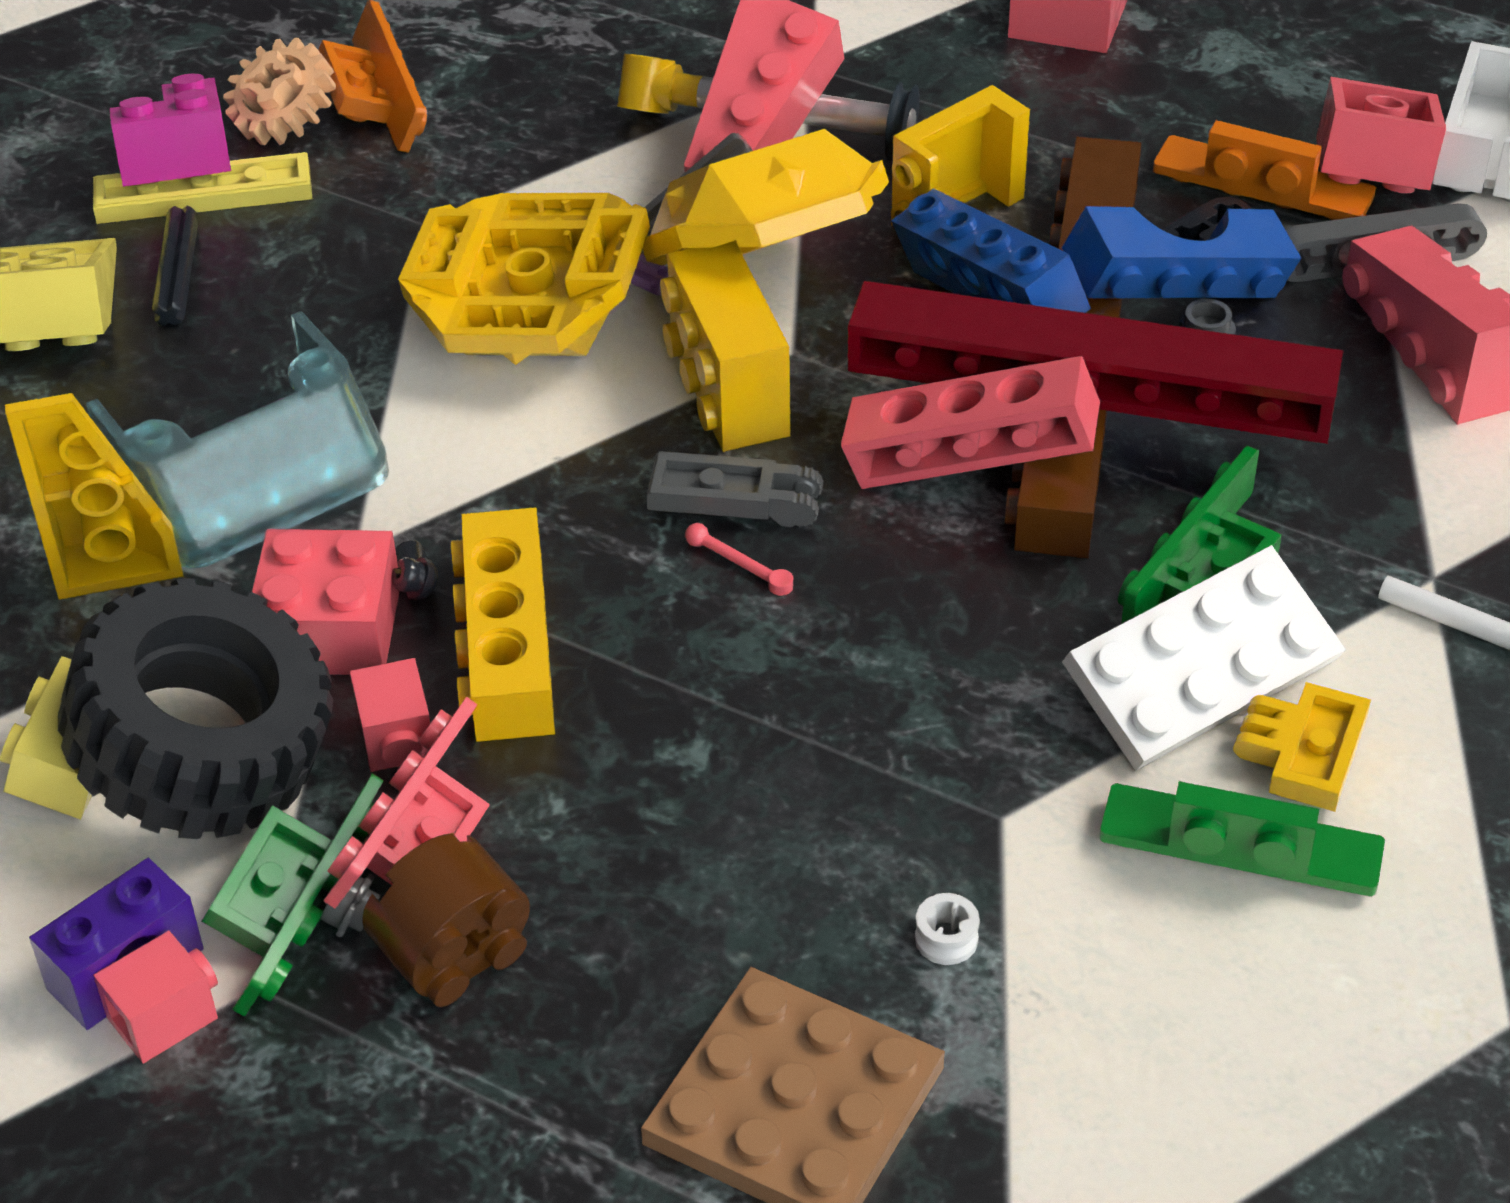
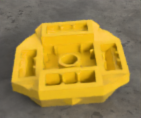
(765, 196)
(523, 271)

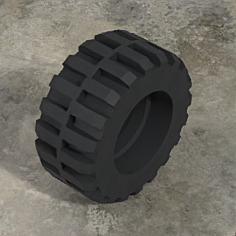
(181, 771)

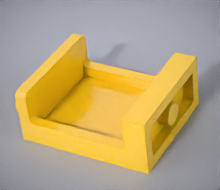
(964, 152)

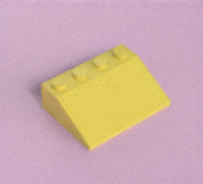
(56, 292)

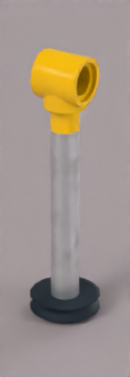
(661, 86)

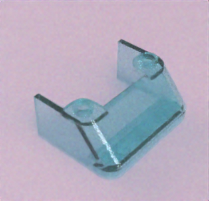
(263, 466)

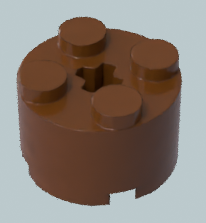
(448, 917)

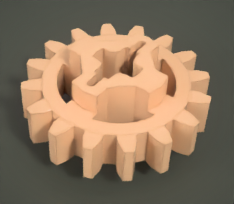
(281, 86)

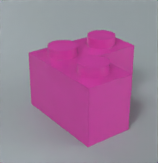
(171, 136)

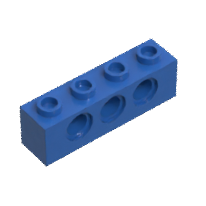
(985, 256)

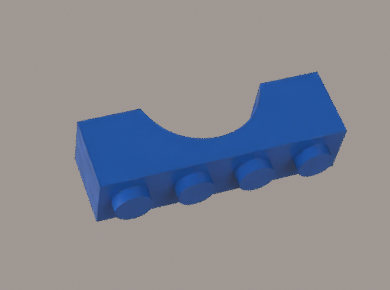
(1130, 257)

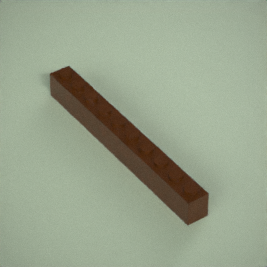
(1060, 493)

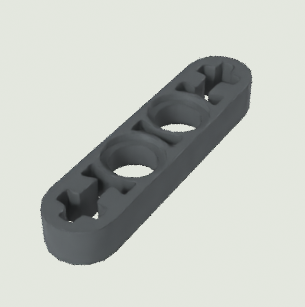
(1319, 243)

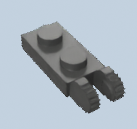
(734, 488)

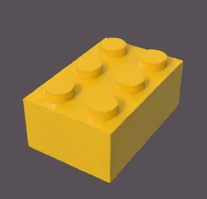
(727, 346)

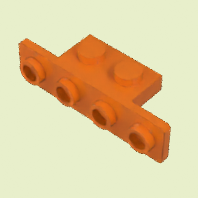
(375, 80)
(1263, 169)

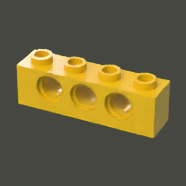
(505, 625)

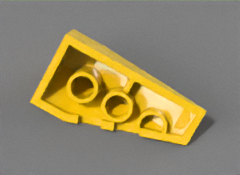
(87, 503)

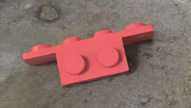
(424, 808)

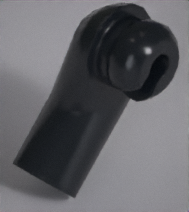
(415, 571)

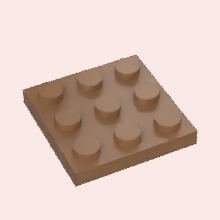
(793, 1096)

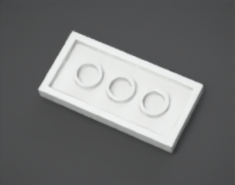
(1202, 657)

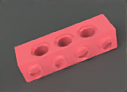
(971, 423)

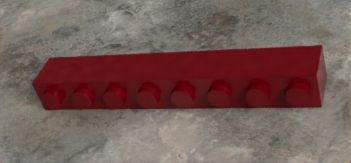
(1132, 363)

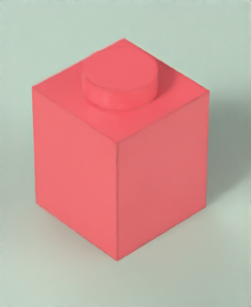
(390, 712)
(158, 995)

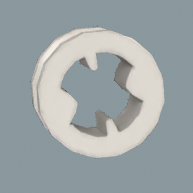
(947, 909)

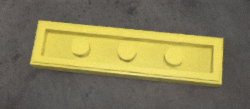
(246, 185)

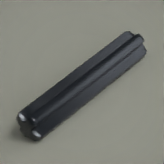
(175, 266)

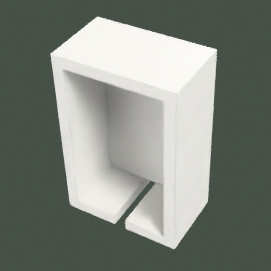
(1478, 125)

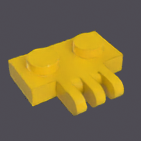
(1305, 742)

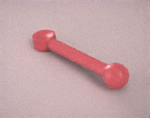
(779, 580)

